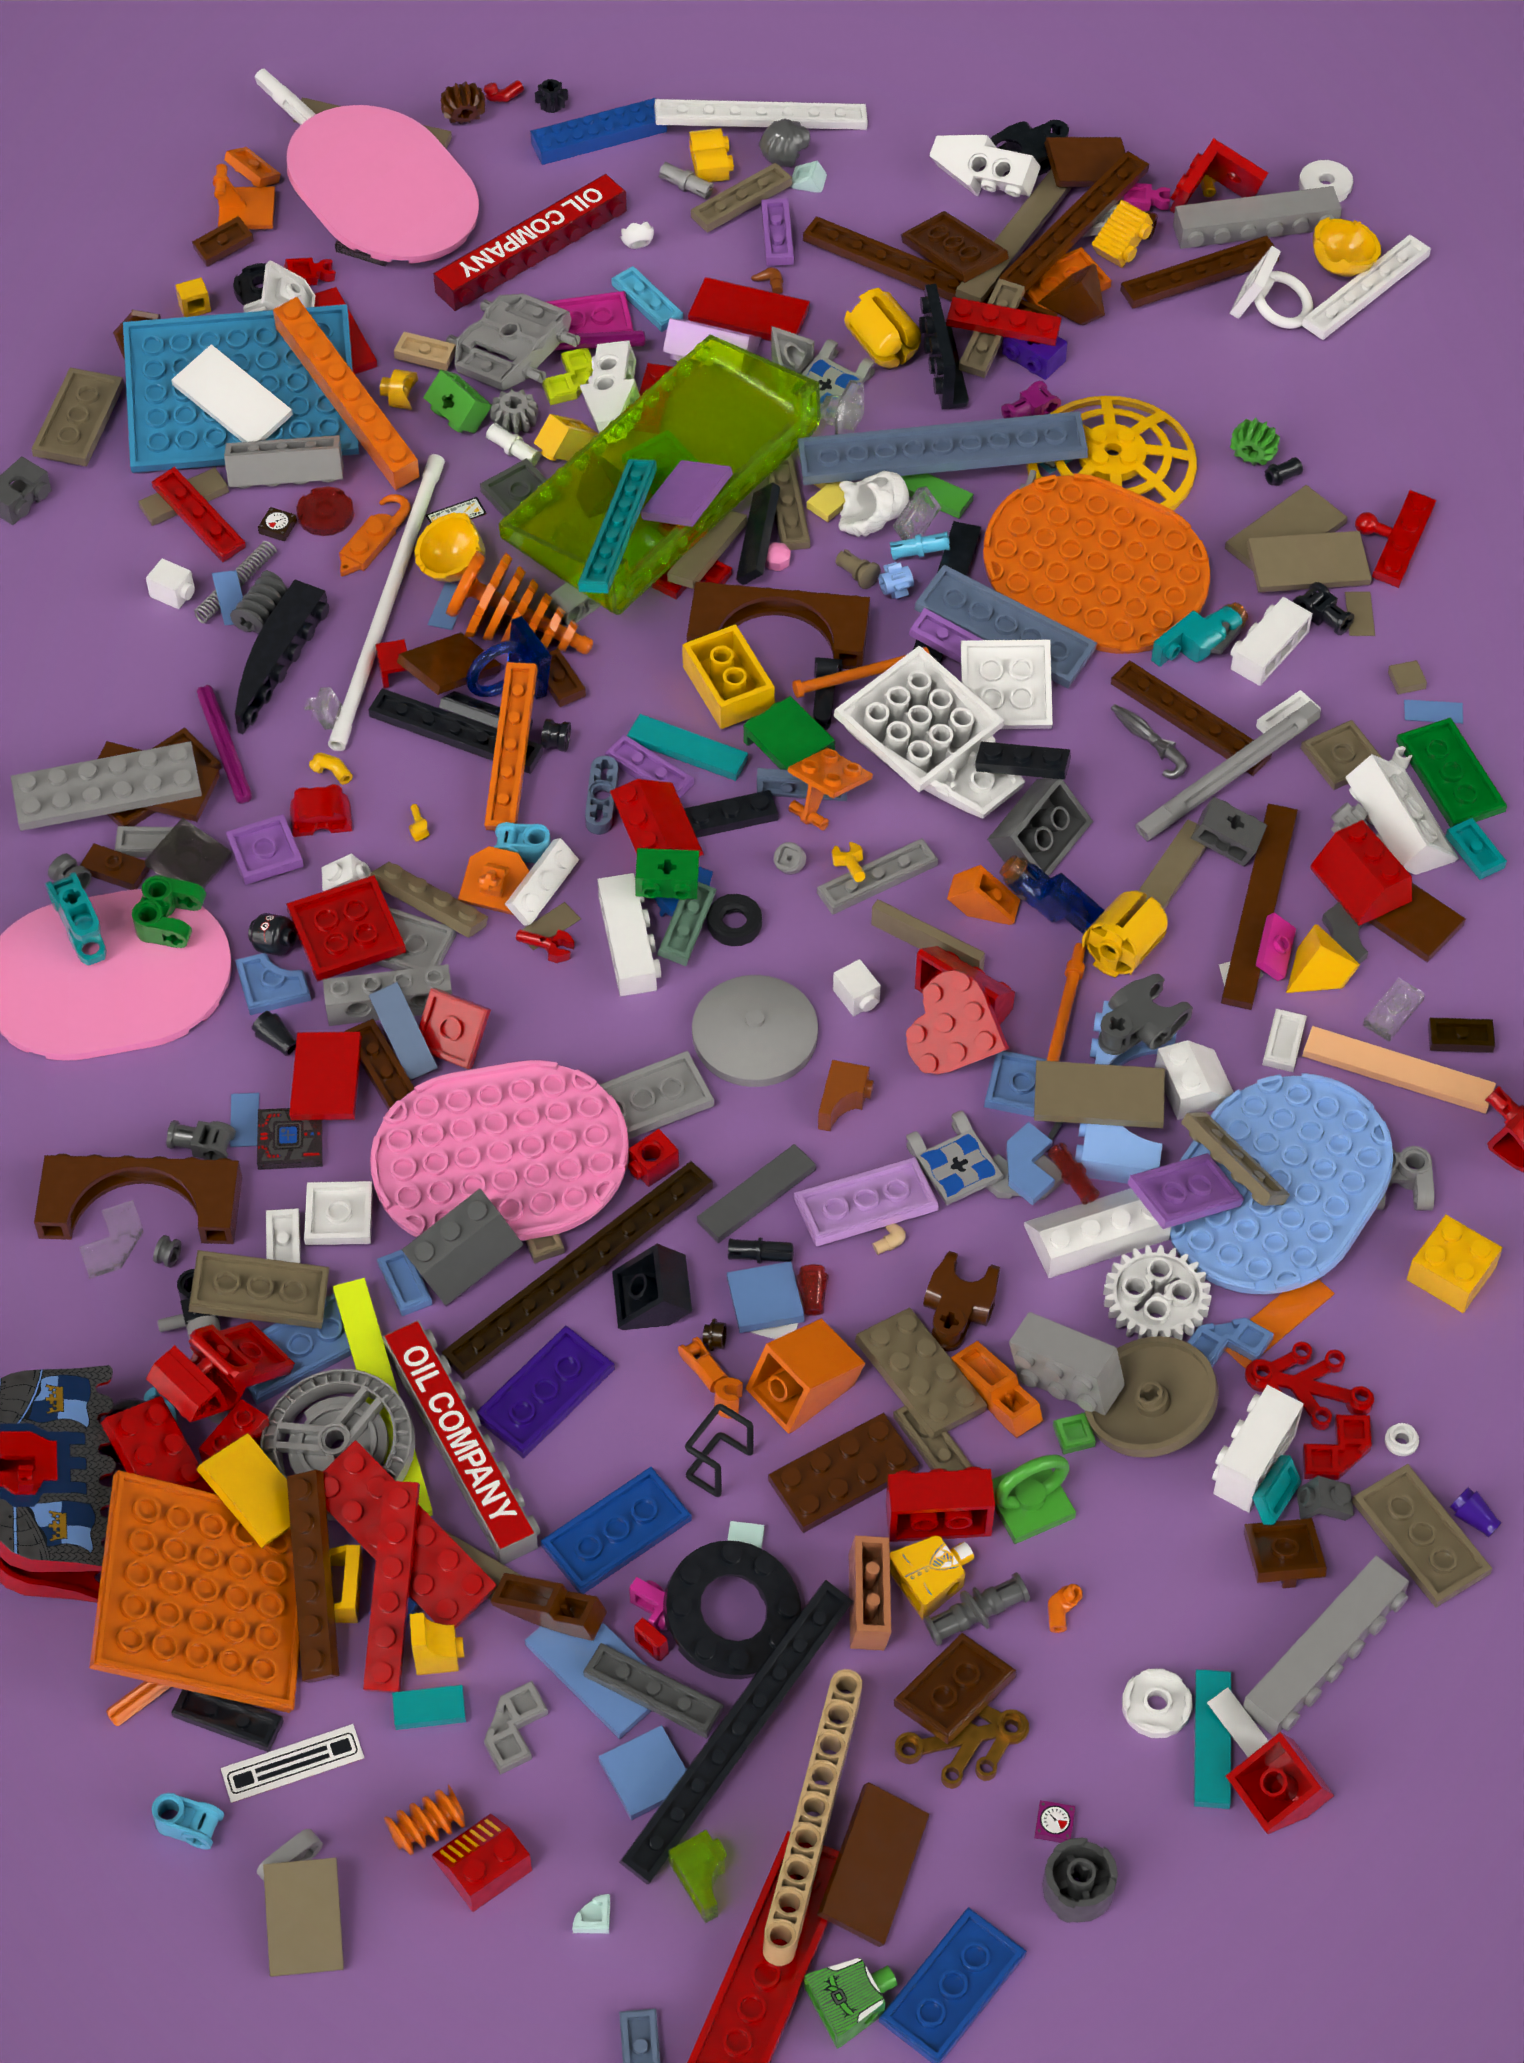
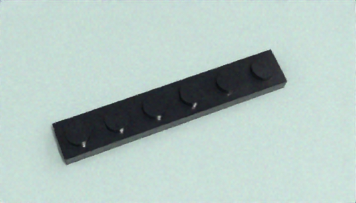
(443, 726)

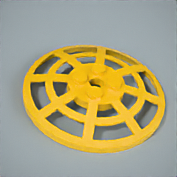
(1130, 447)

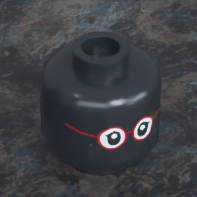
(272, 934)

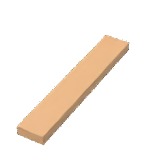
(1398, 1069)

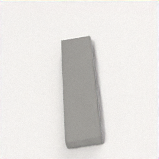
(880, 876)

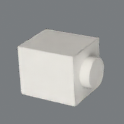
(170, 583)
(856, 988)

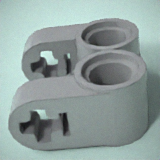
(1417, 1180)

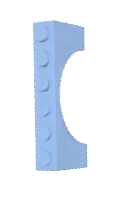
(1112, 1150)

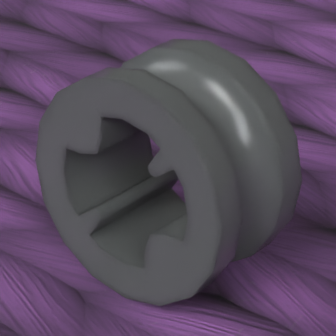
(167, 1251)

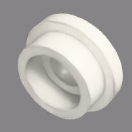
(1405, 1432)

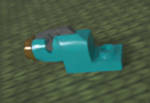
(1200, 636)

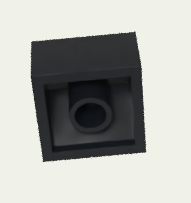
(652, 1289)

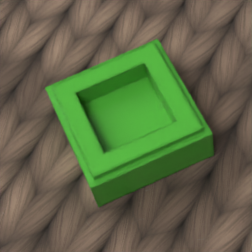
(1074, 1433)

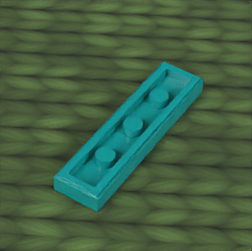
(688, 747)
(1211, 1743)

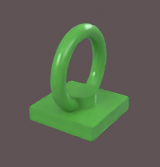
(1032, 1497)

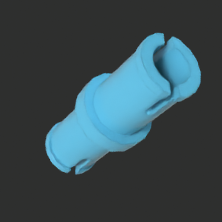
(920, 545)

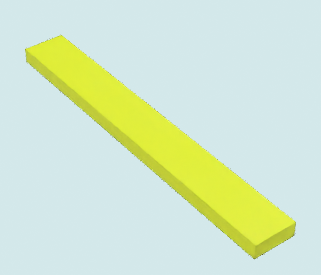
(371, 1357)

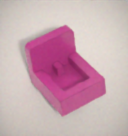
(650, 1598)

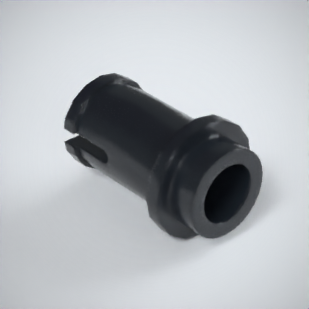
(1278, 473)

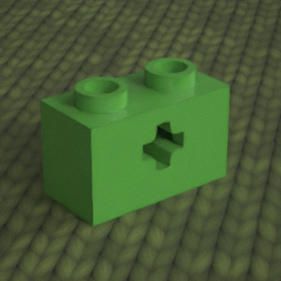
(457, 402)

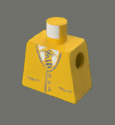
(930, 1572)

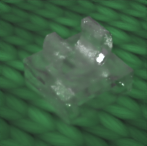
(324, 707)

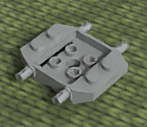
(534, 331)

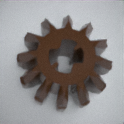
(462, 102)

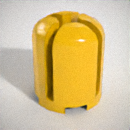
(883, 328)
(1125, 933)

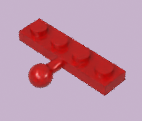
(1401, 538)

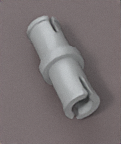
(686, 180)

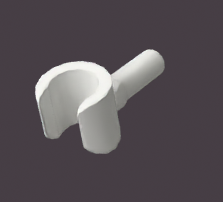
(1398, 759)

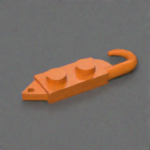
(373, 536)

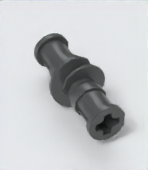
(976, 1608)

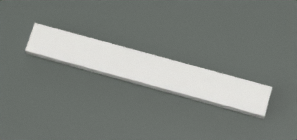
(759, 114)

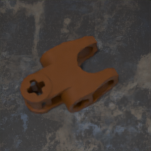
(959, 1301)

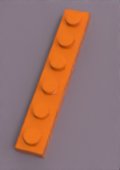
(511, 744)

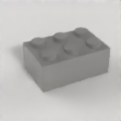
(1067, 1363)

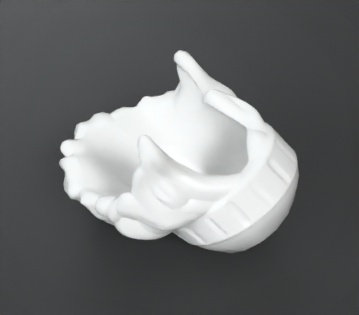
(872, 502)

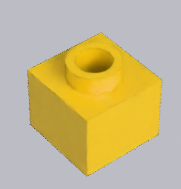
(193, 298)

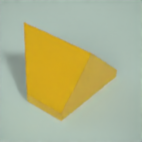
(1320, 964)

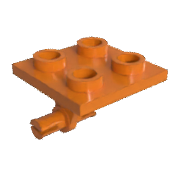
(251, 204)
(825, 774)

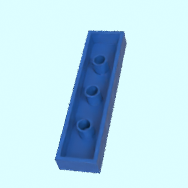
(596, 132)

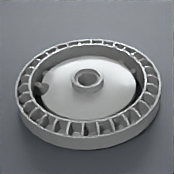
(339, 1419)

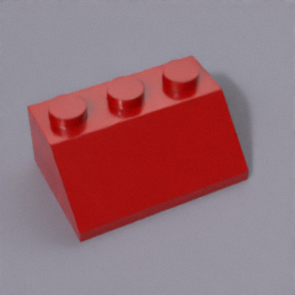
(654, 816)
(1362, 873)
(935, 960)

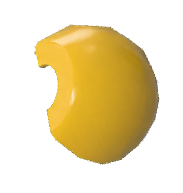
(1345, 246)
(448, 547)

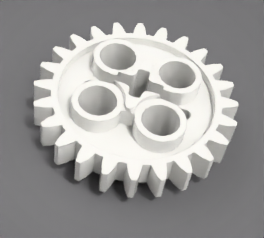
(1137, 1275)

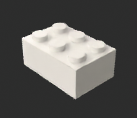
(1256, 1446)

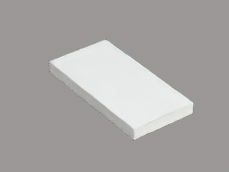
(231, 396)

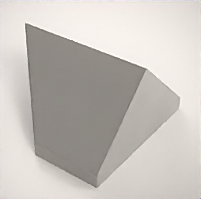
(791, 350)

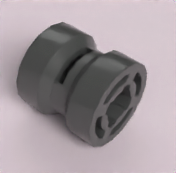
(66, 864)

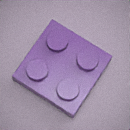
(264, 849)

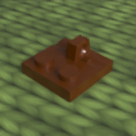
(1285, 1551)

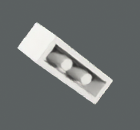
(1270, 640)

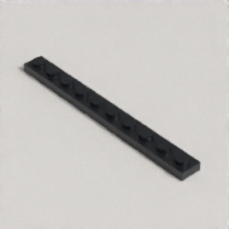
(735, 1732)

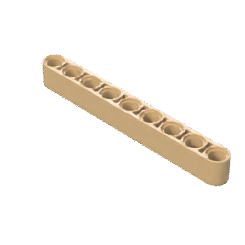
(810, 1828)

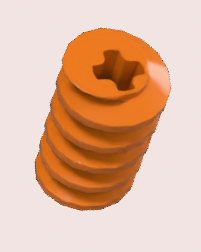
(425, 1820)

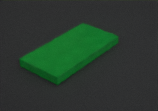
(1451, 773)

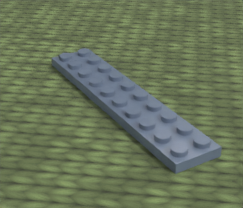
(943, 447)

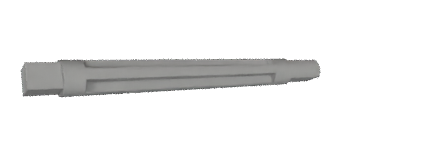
(1227, 771)

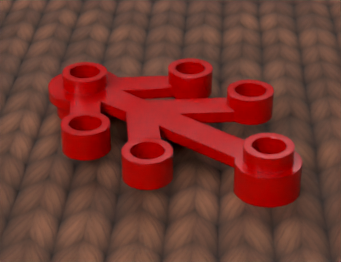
(1304, 1384)

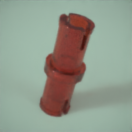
(1073, 1173)

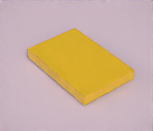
(250, 1488)

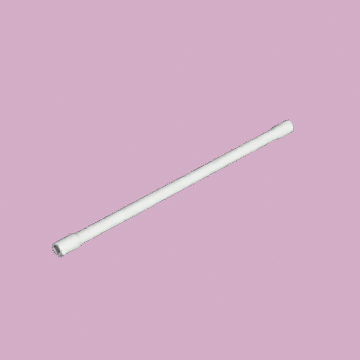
(343, 726)

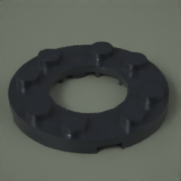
(685, 1620)

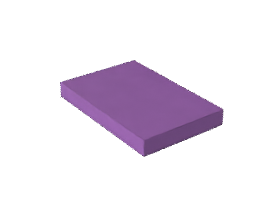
(686, 493)
(1185, 1191)

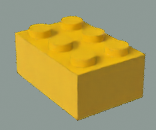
(728, 676)

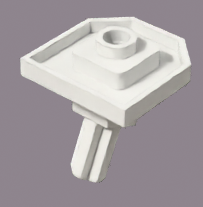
(280, 287)

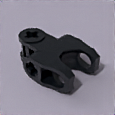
(1030, 141)

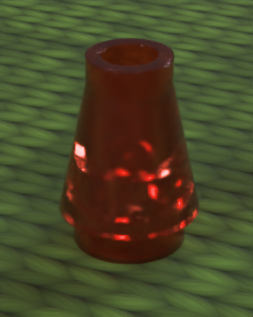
(812, 1287)

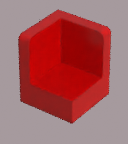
(387, 658)

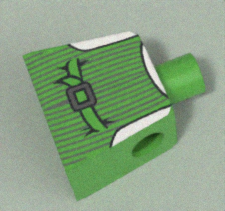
(848, 1997)

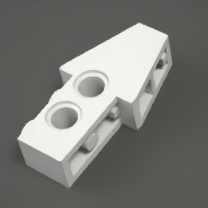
(965, 154)
(612, 382)

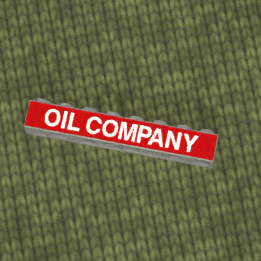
(461, 1443)

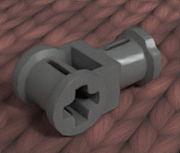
(204, 1140)

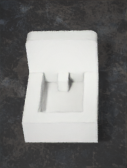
(343, 872)

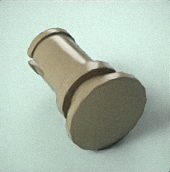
(862, 570)

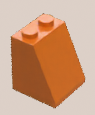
(803, 1374)

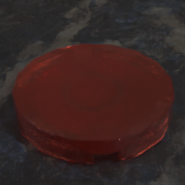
(325, 511)

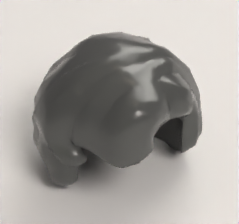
(783, 142)

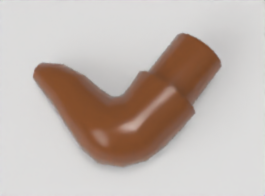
(773, 275)

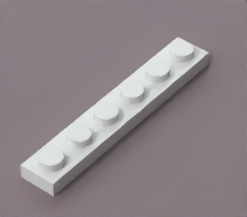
(1366, 287)

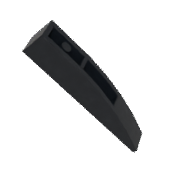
(278, 646)

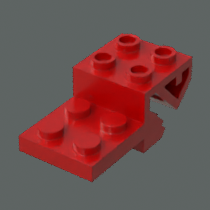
(218, 1370)

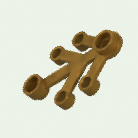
(969, 1740)

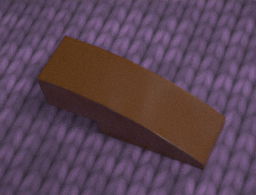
(550, 1605)

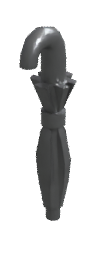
(1165, 748)

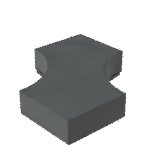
(1345, 931)

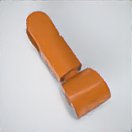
(726, 1389)

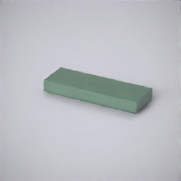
(686, 925)

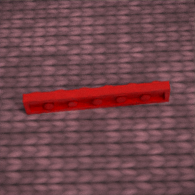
(391, 1586)

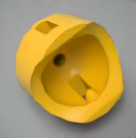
(398, 388)

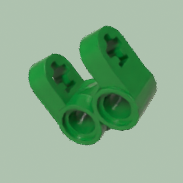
(158, 901)

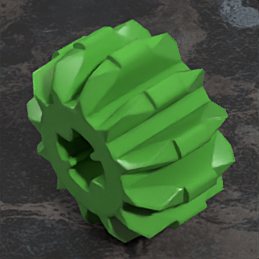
(1254, 442)

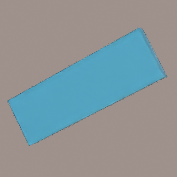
(646, 298)

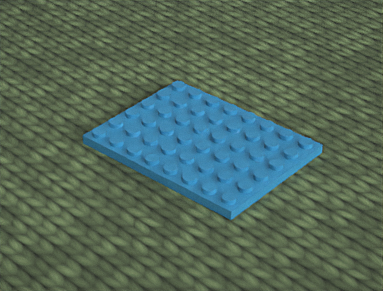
(174, 431)

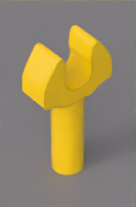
(850, 860)

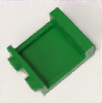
(786, 733)

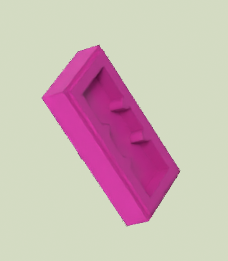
(1275, 946)

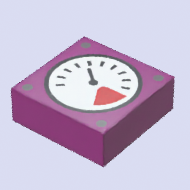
(1054, 1821)

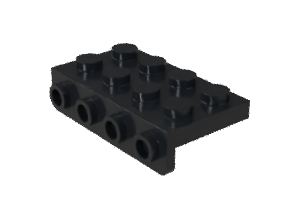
(942, 352)

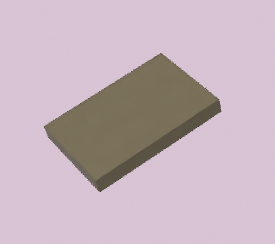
(303, 1917)

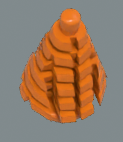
(504, 604)

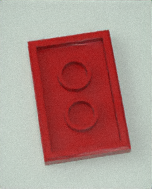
(325, 1076)

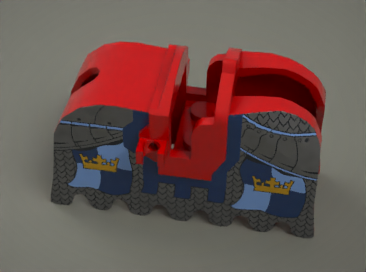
(52, 1481)

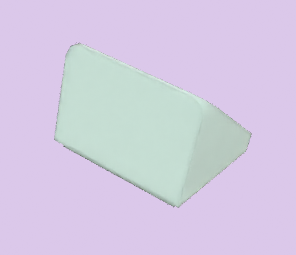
(809, 177)

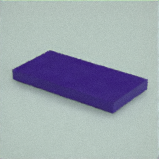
(544, 1391)

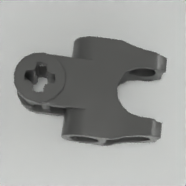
(1139, 1018)

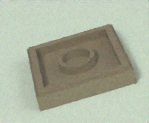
(1338, 752)

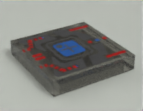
(288, 1142)

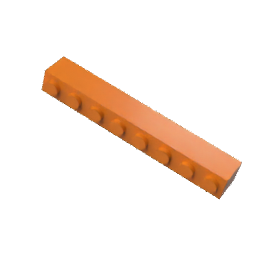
(346, 393)

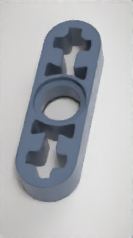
(606, 805)

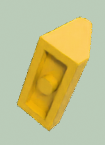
(352, 1559)

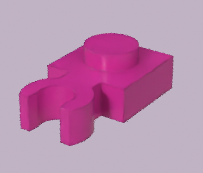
(1143, 197)

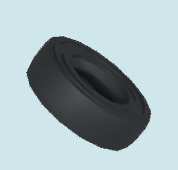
(734, 936)

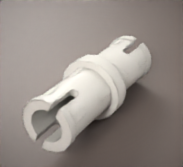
(512, 444)

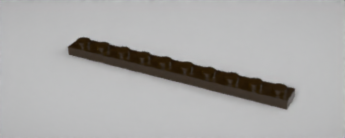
(577, 1270)

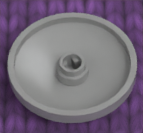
(754, 1030)

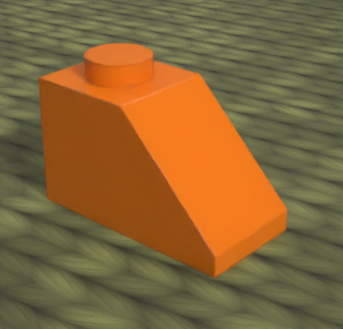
(983, 896)

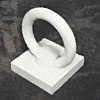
(1259, 284)

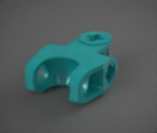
(77, 916)

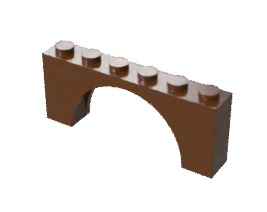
(837, 617)
(75, 1182)

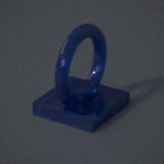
(521, 648)

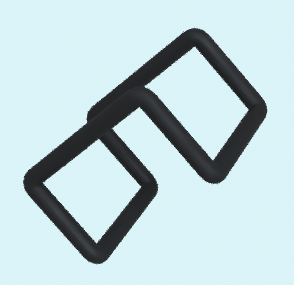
(703, 1456)

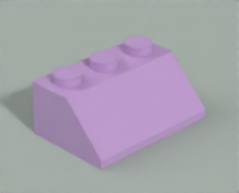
(685, 335)

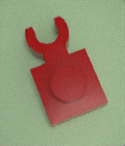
(311, 271)

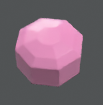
(778, 556)

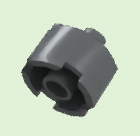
(1097, 1876)

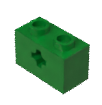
(667, 873)

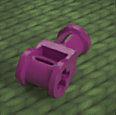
(1032, 402)

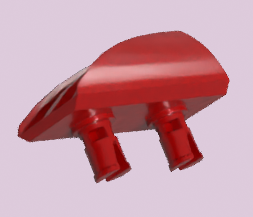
(1509, 1140)

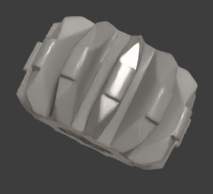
(514, 411)

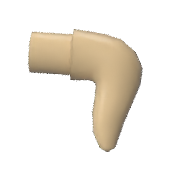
(890, 1241)

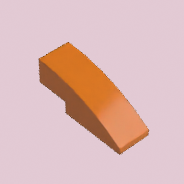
(999, 1389)

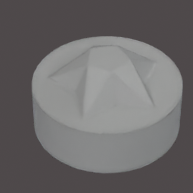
(789, 858)

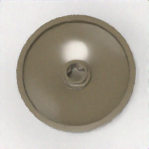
(1164, 1400)

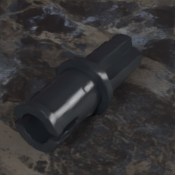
(760, 1250)

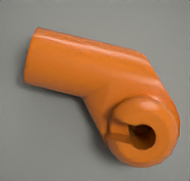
(1060, 1604)

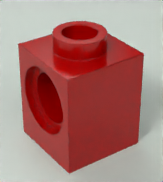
(653, 1146)

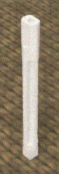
(283, 97)

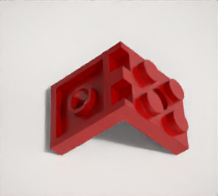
(1224, 167)

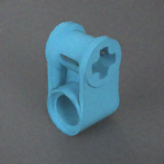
(525, 839)
(192, 1823)

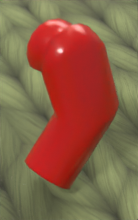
(494, 94)

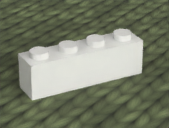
(627, 935)

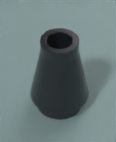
(273, 1031)

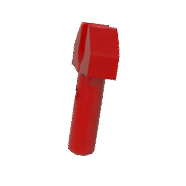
(551, 943)

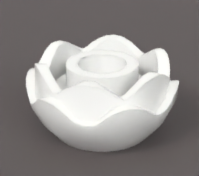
(637, 235)

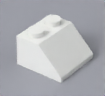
(1192, 1078)

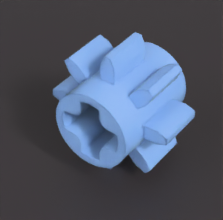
(896, 580)

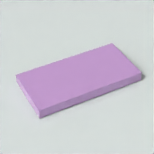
(866, 1201)

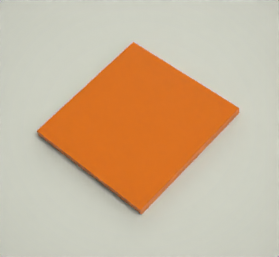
(195, 1597)

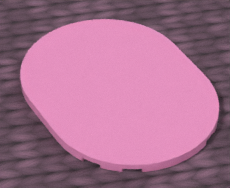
(382, 183)
(118, 1005)
(523, 1132)

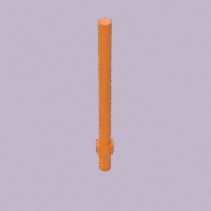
(1073, 972)

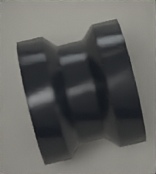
(556, 735)

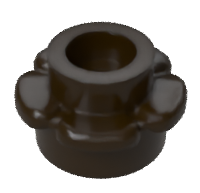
(715, 1334)

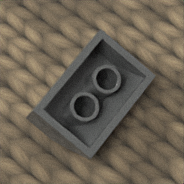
(1042, 825)
(462, 1247)

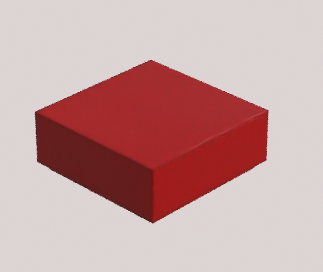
(651, 1639)

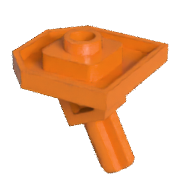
(492, 878)

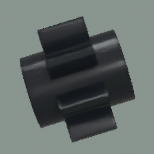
(551, 96)

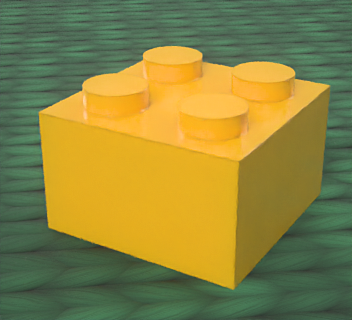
(1454, 1263)

